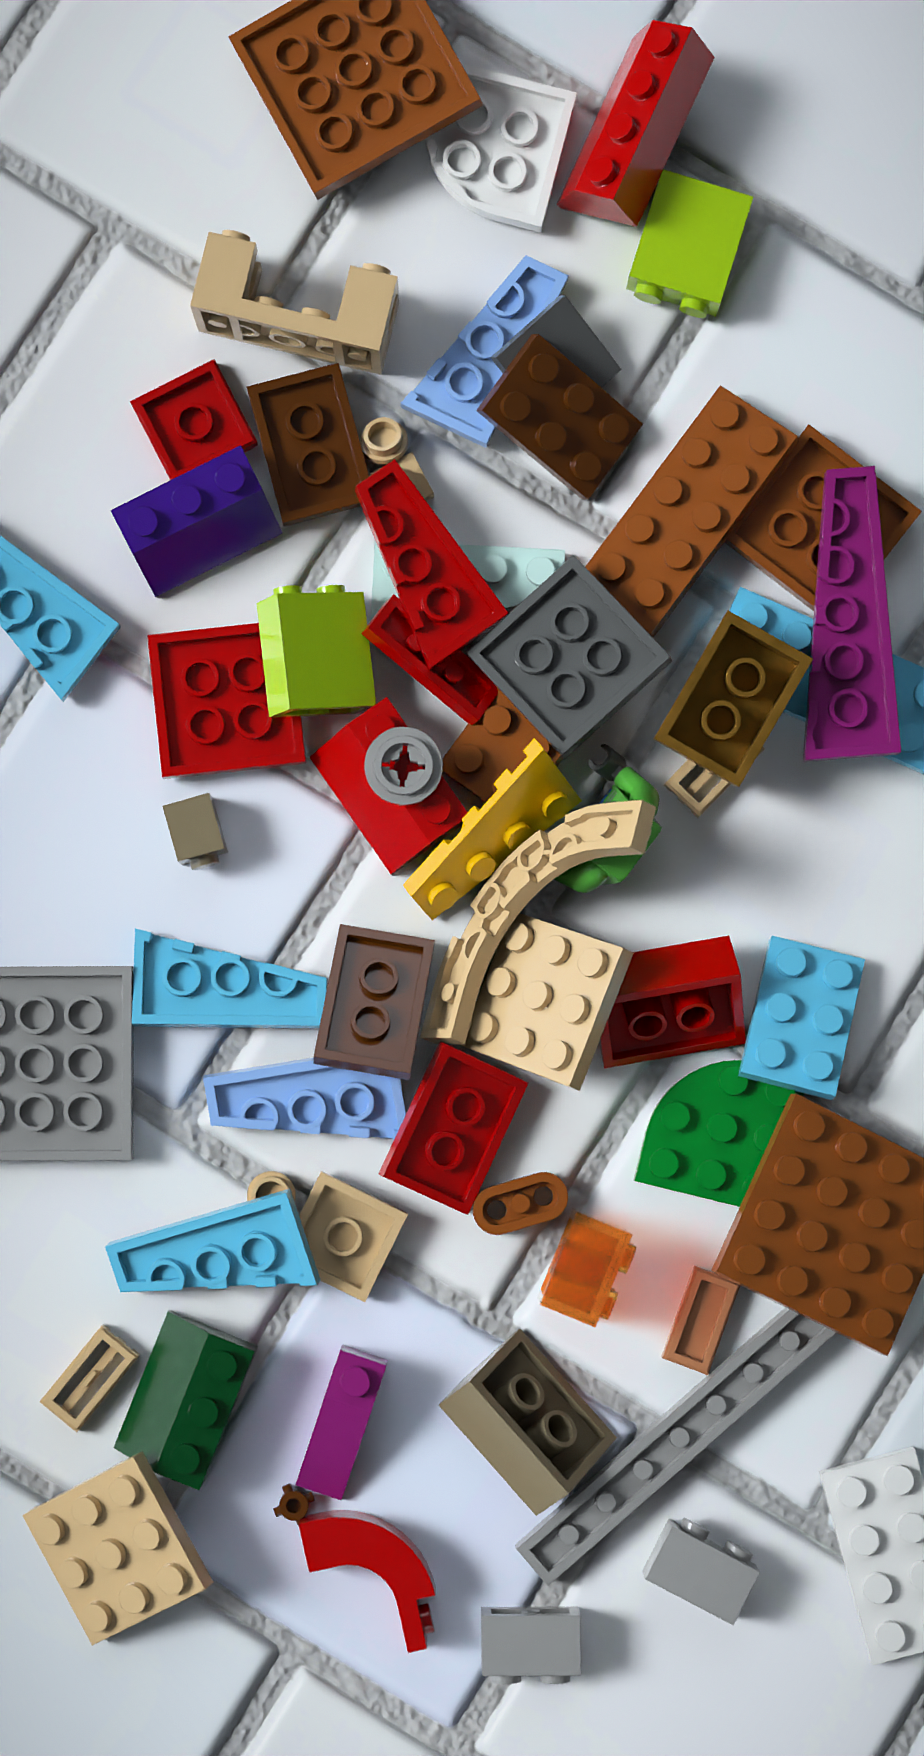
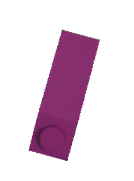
(341, 1422)

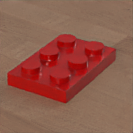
(453, 1128)

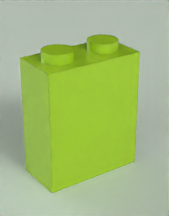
(688, 244)
(315, 652)

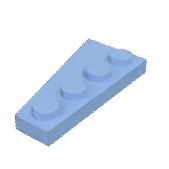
(466, 371)
(306, 1100)

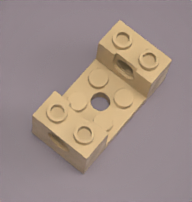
(228, 307)

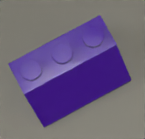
(197, 521)

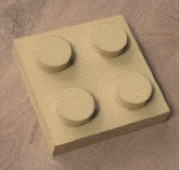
(349, 1234)

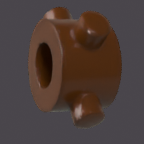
(293, 1503)

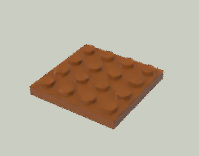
(353, 82)
(832, 1226)

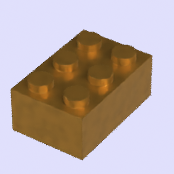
(733, 699)

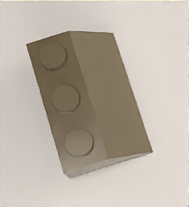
(528, 1422)

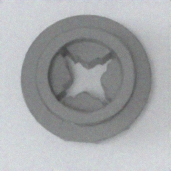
(387, 749)

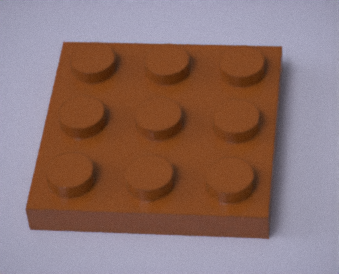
(785, 520)

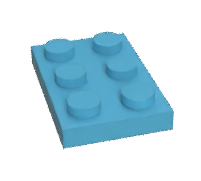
(801, 1017)

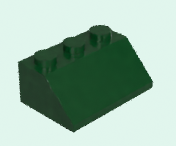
(185, 1399)

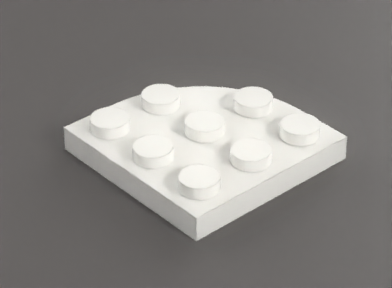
(506, 151)

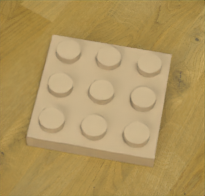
(547, 1000)
(117, 1548)

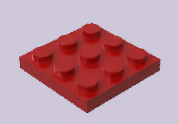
(216, 704)

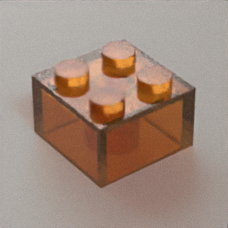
(586, 1268)

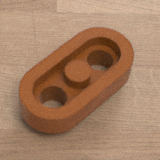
(520, 1203)

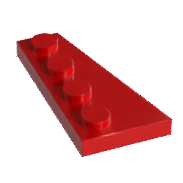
(430, 572)

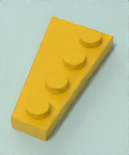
(523, 804)

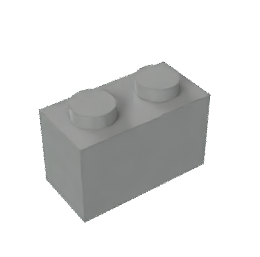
(701, 1570)
(531, 1643)

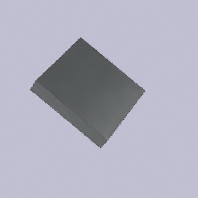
(570, 335)

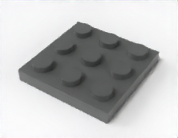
(569, 657)

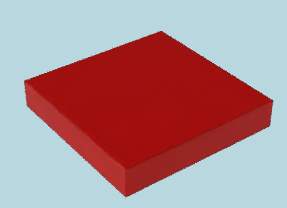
(193, 419)

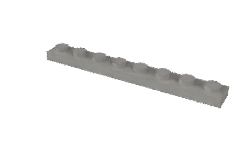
(670, 1443)

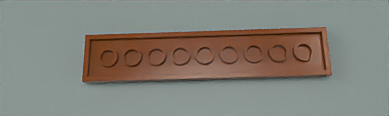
(650, 556)

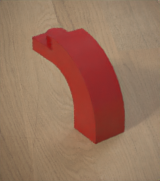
(372, 1543)

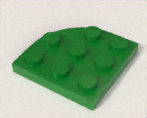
(710, 1133)

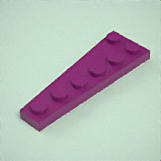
(852, 668)

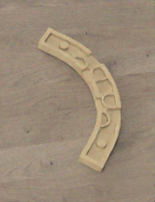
(584, 836)

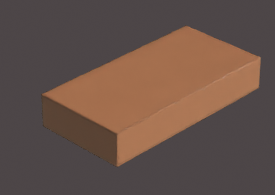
(700, 1320)

